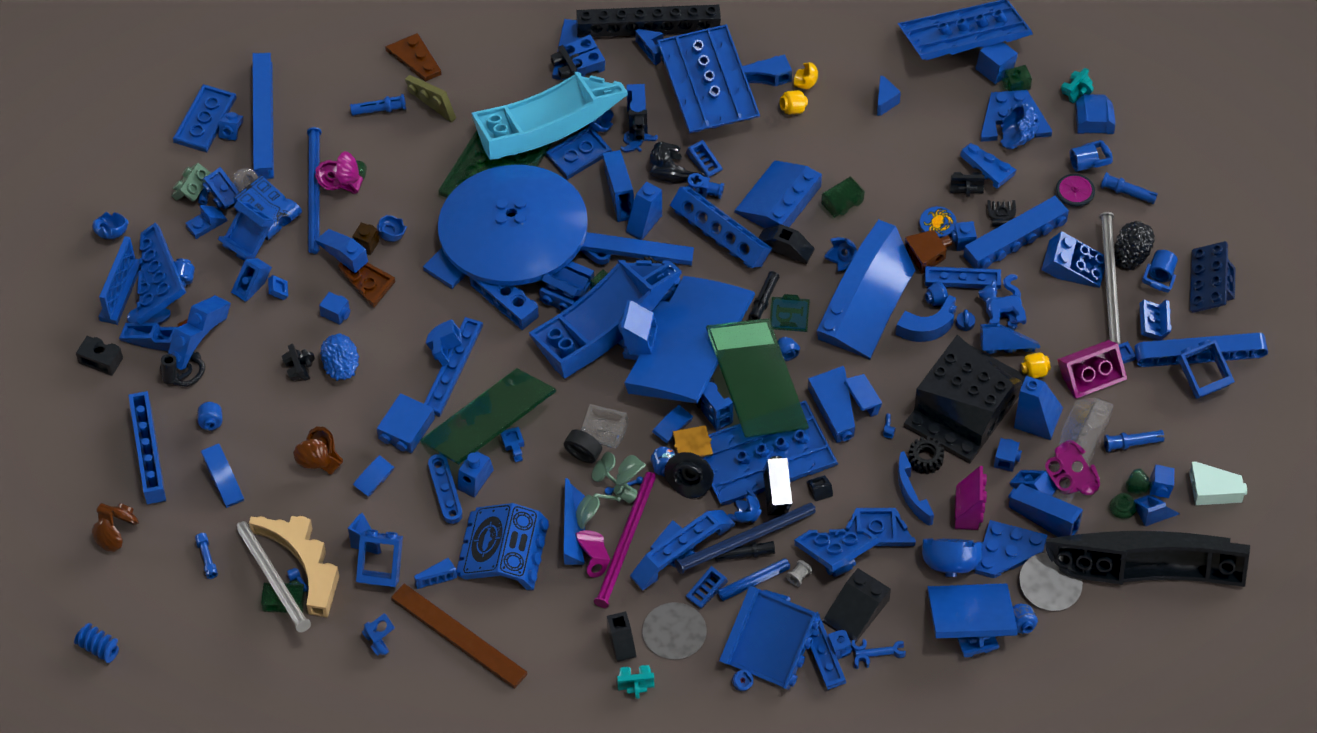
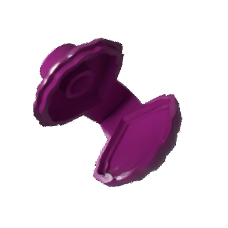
(343, 173)

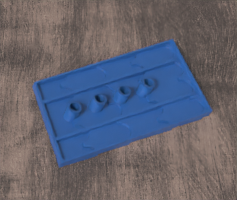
(965, 29)
(708, 78)
(741, 460)

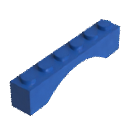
(769, 71)

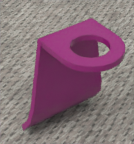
(594, 546)

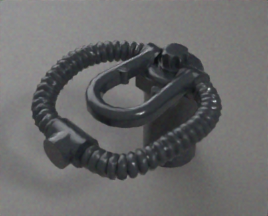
(171, 376)

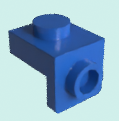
(229, 125)

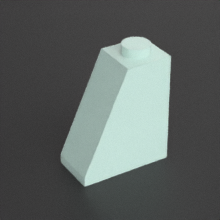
(1215, 485)

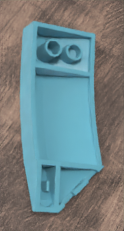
(546, 115)

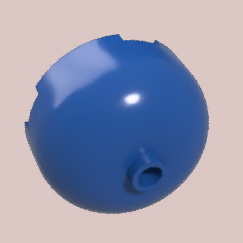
(952, 555)

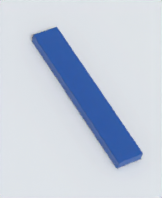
(638, 248)
(450, 372)

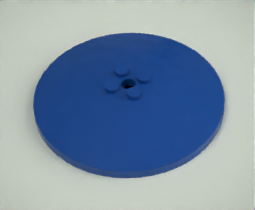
(515, 249)

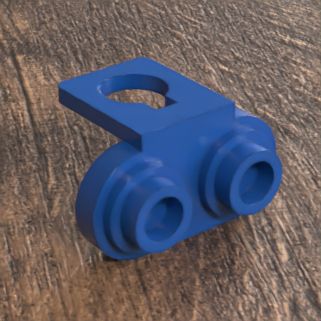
(371, 633)

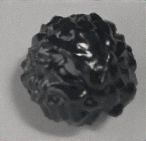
(1133, 245)

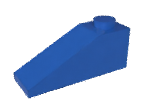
(343, 249)

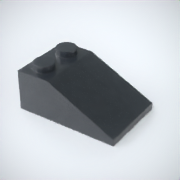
(857, 604)

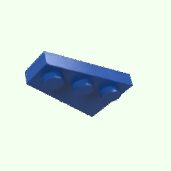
(991, 166)

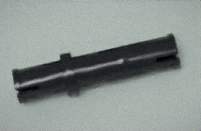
(761, 302)
(753, 549)

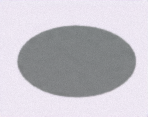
(1047, 585)
(674, 630)

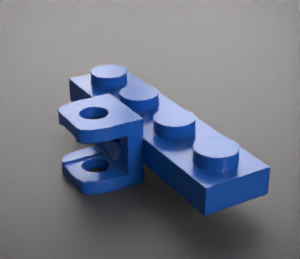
(827, 651)

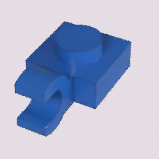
(513, 441)

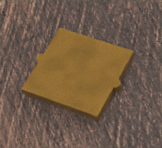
(693, 440)

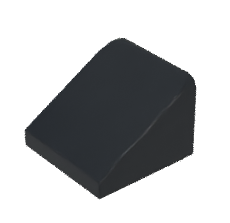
(820, 488)

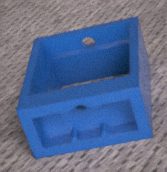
(1221, 364)
(375, 577)

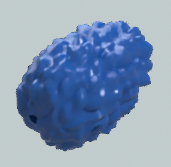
(1019, 125)
(339, 356)

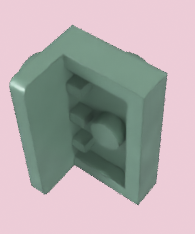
(191, 182)

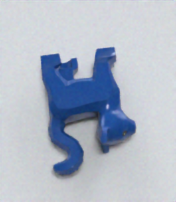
(1006, 306)

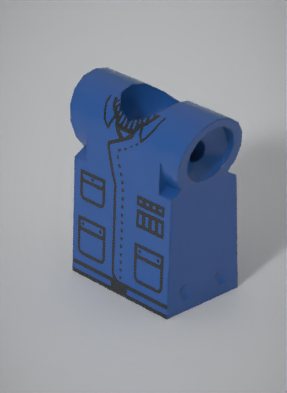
(271, 202)

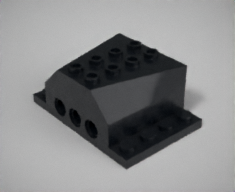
(964, 399)

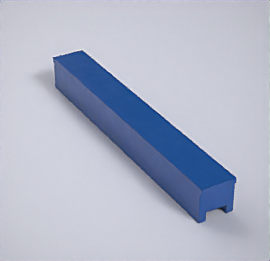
(263, 115)

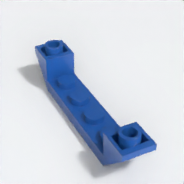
(647, 570)

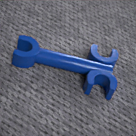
(863, 654)

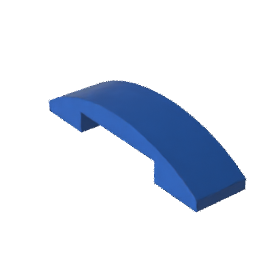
(919, 508)

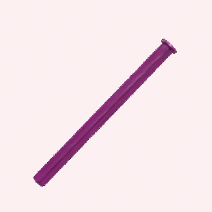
(625, 540)

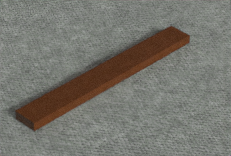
(459, 636)

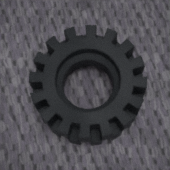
(926, 445)

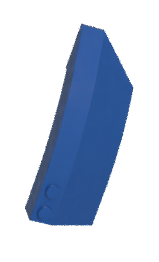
(868, 292)
(592, 322)

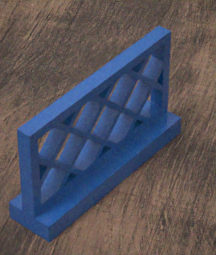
(119, 283)

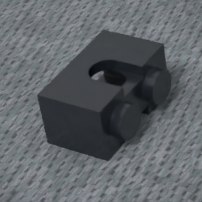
(105, 362)

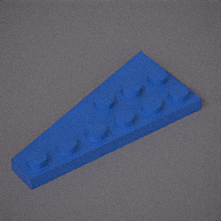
(158, 279)

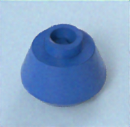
(936, 294)
(789, 348)

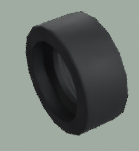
(582, 446)

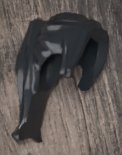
(664, 167)

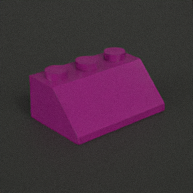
(1092, 368)

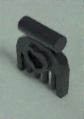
(1002, 213)

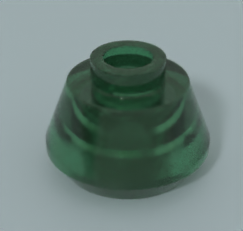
(1138, 482)
(1123, 506)

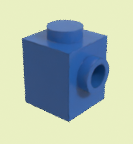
(963, 234)
(334, 308)
(1007, 454)
(1162, 481)

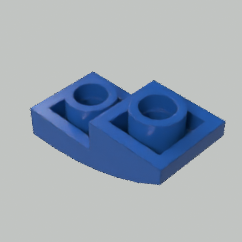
(672, 422)
(373, 475)

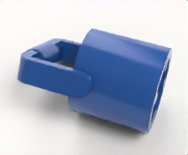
(1087, 156)
(1161, 270)

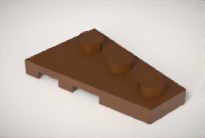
(416, 56)
(369, 281)

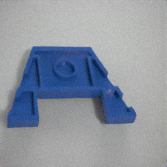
(998, 107)

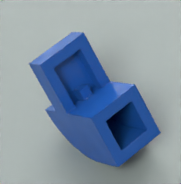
(442, 339)

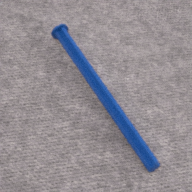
(314, 190)

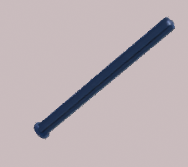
(744, 537)

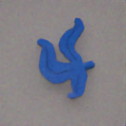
(632, 145)

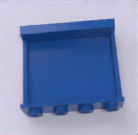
(770, 637)

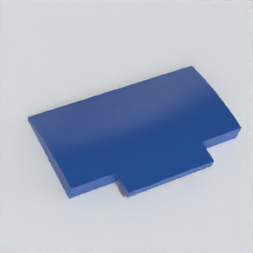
(682, 349)

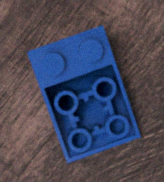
(1073, 261)

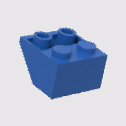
(638, 328)

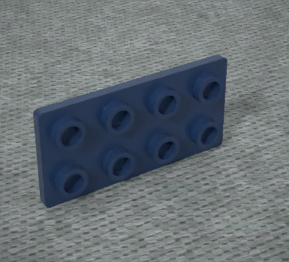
(1211, 277)

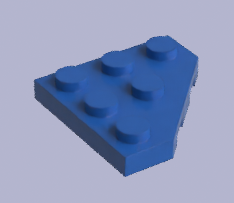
(837, 546)
(1008, 548)

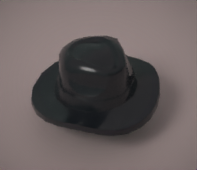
(689, 474)

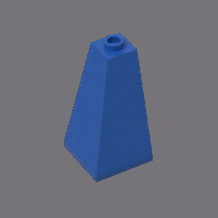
(1037, 409)

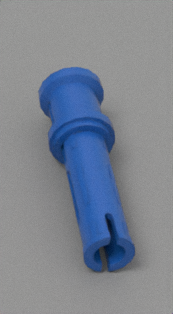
(387, 104)
(1121, 186)
(1124, 441)

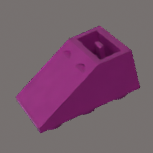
(970, 500)

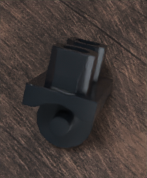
(967, 183)
(300, 362)

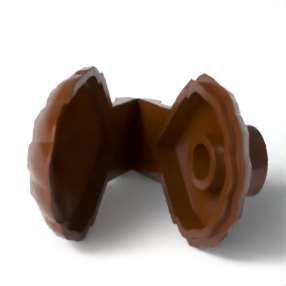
(318, 451)
(104, 530)

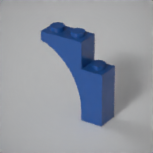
(201, 320)

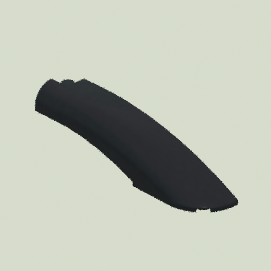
(1150, 556)

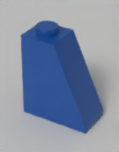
(645, 211)

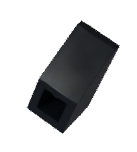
(621, 636)

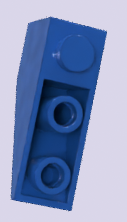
(999, 337)

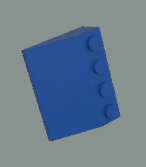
(780, 194)

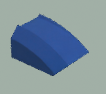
(1095, 114)

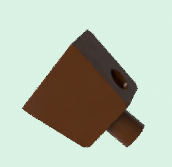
(927, 249)

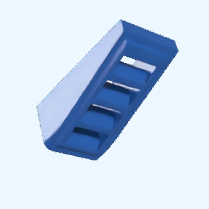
(701, 146)
(711, 572)
(436, 574)

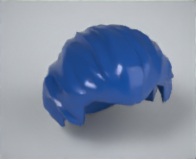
(110, 226)

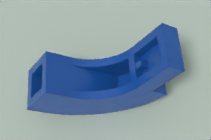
(927, 328)

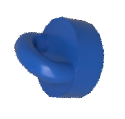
(965, 321)

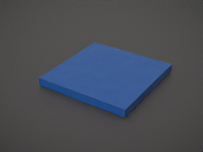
(972, 610)

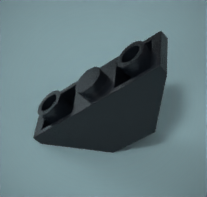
(787, 242)

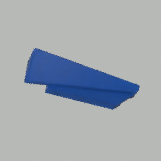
(572, 549)

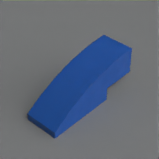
(148, 335)
(222, 475)

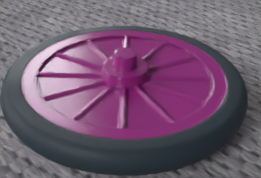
(1075, 190)

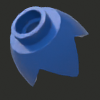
(837, 252)
(747, 510)

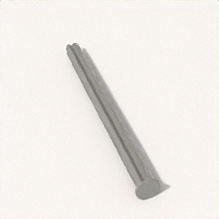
(1110, 274)
(301, 623)

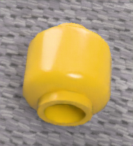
(793, 102)
(1036, 365)

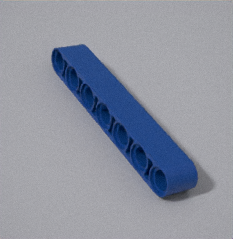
(1232, 347)

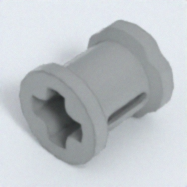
(799, 573)

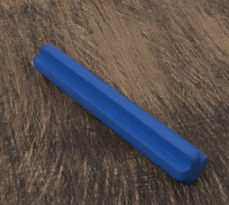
(753, 579)

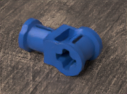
(704, 186)

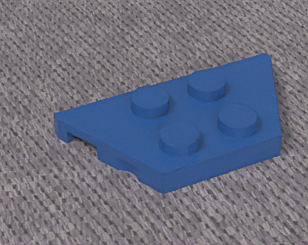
(884, 524)

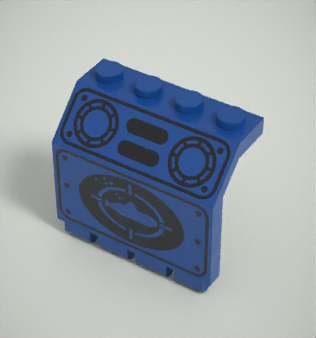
(504, 543)

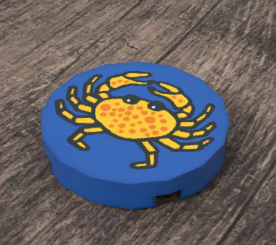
(939, 220)

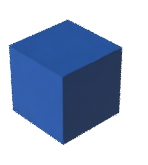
(995, 60)

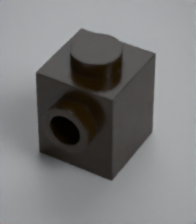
(367, 237)

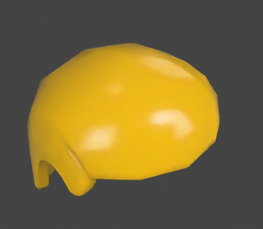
(806, 77)

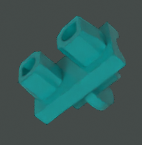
(1079, 85)
(637, 682)

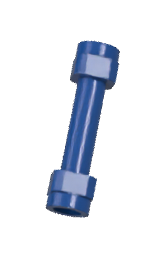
(209, 568)

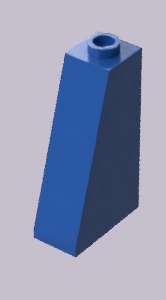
(619, 184)
(834, 402)
(1046, 511)

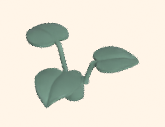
(628, 469)

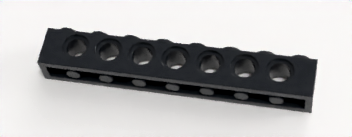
(658, 19)

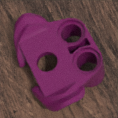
(1085, 481)

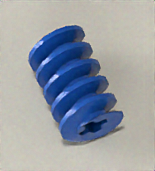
(97, 643)

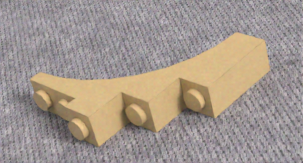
(310, 553)

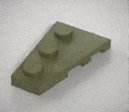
(431, 96)

